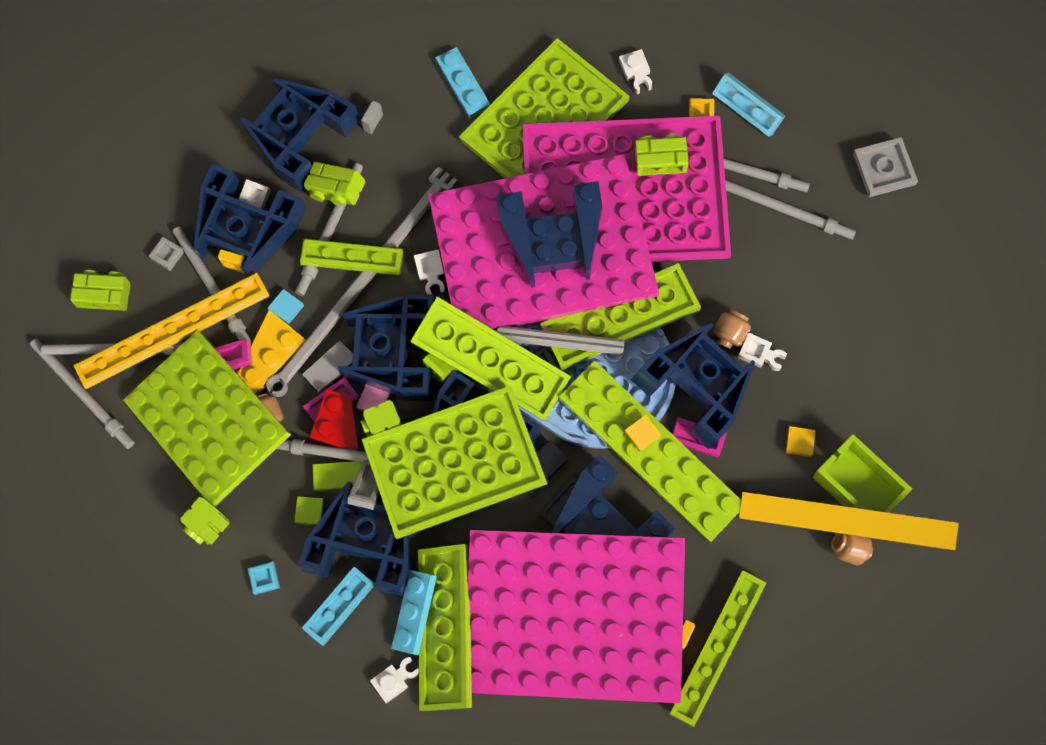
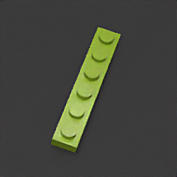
(718, 648)

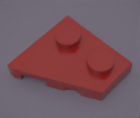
(336, 422)

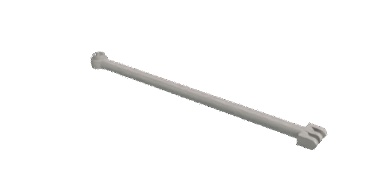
(358, 285)

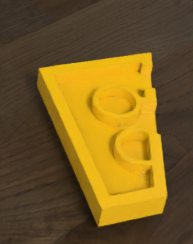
(270, 352)

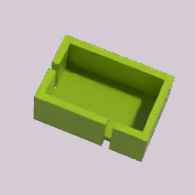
(861, 479)

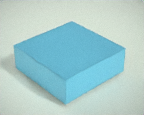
(286, 306)
(263, 578)

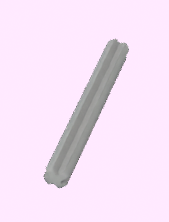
(562, 340)

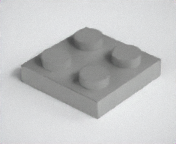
(885, 167)

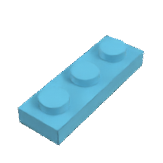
(462, 83)
(748, 104)
(338, 606)
(414, 612)

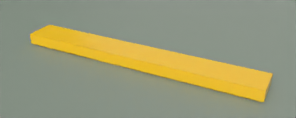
(171, 330)
(849, 521)

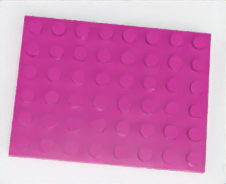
(679, 212)
(486, 276)
(576, 615)

